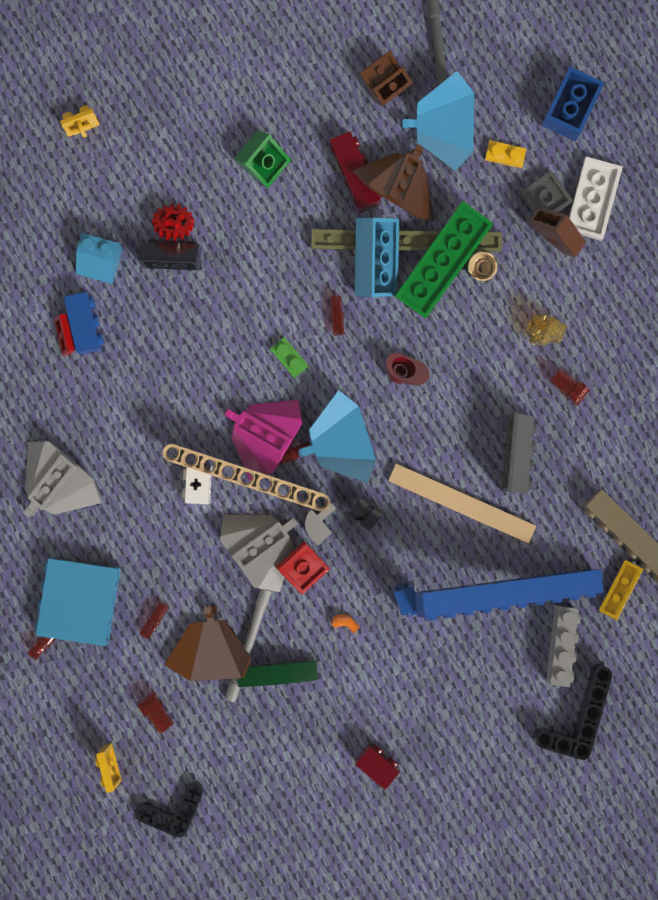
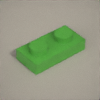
(289, 357)

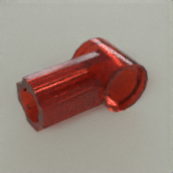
(571, 388)
(154, 710)

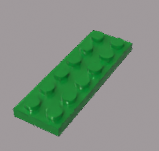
(444, 259)

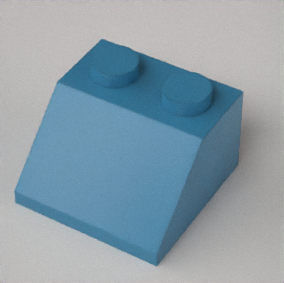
(97, 258)

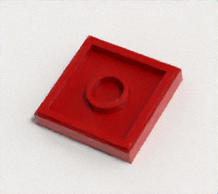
(302, 567)

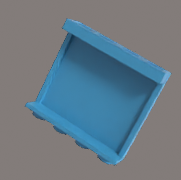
(77, 601)

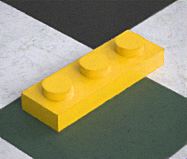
(621, 590)

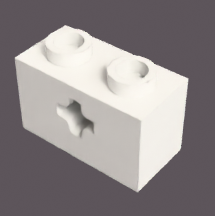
(203, 492)

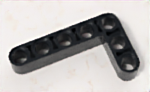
(583, 719)

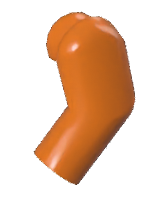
(344, 620)

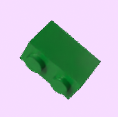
(262, 158)

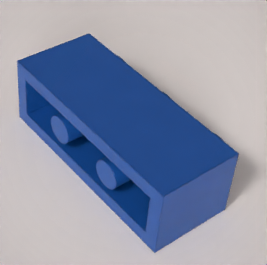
(84, 323)
(405, 598)

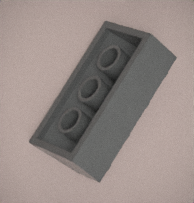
(518, 453)

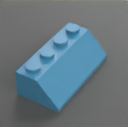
(376, 257)

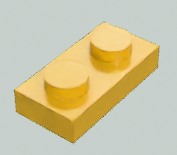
(505, 154)

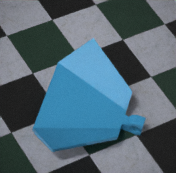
(446, 121)
(341, 440)

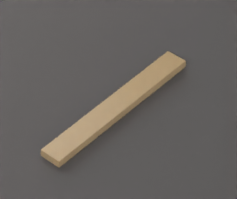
(462, 503)

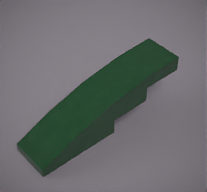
(279, 673)

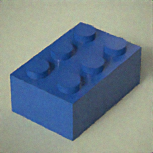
(572, 104)

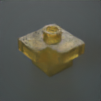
(545, 330)

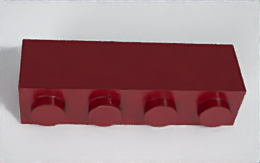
(348, 159)

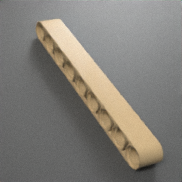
(238, 471)

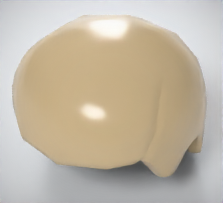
(488, 266)

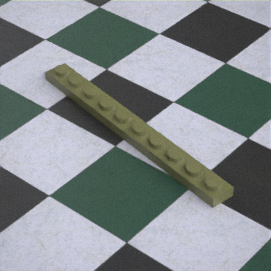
(407, 240)

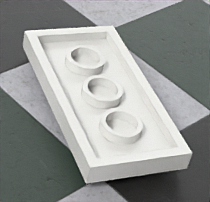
(594, 197)

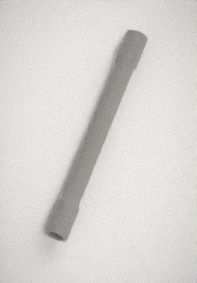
(261, 604)

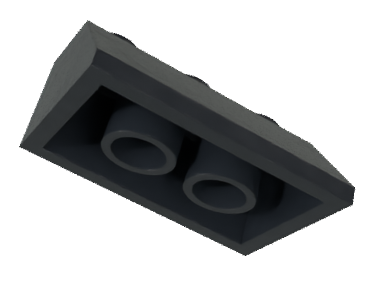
(170, 255)

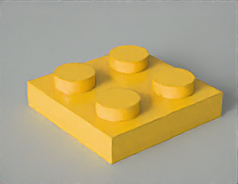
(107, 762)

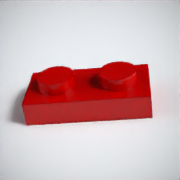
(64, 334)

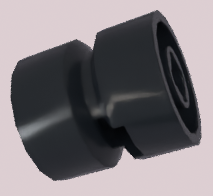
(366, 513)

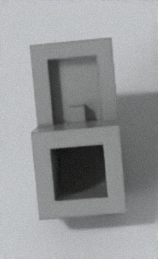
(315, 526)

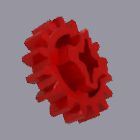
(173, 222)

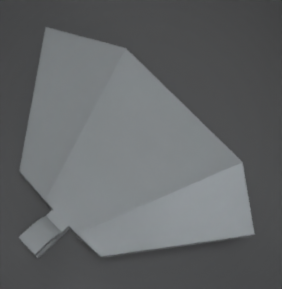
(56, 481)
(257, 547)

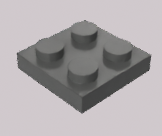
(546, 193)

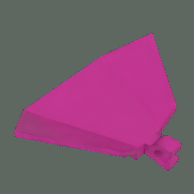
(265, 433)

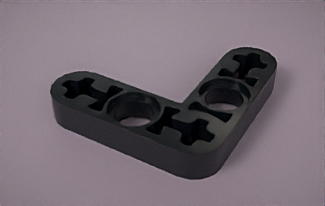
(172, 819)

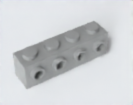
(562, 645)

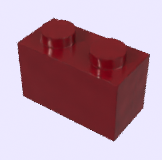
(377, 765)

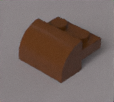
(385, 79)

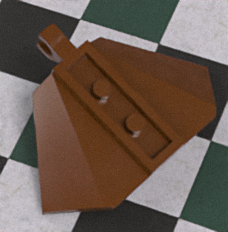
(400, 181)
(209, 651)

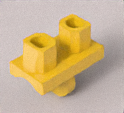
(80, 122)

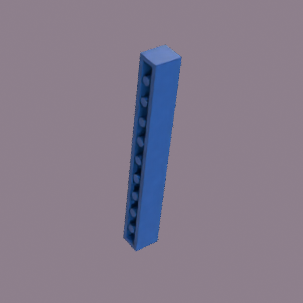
(507, 593)

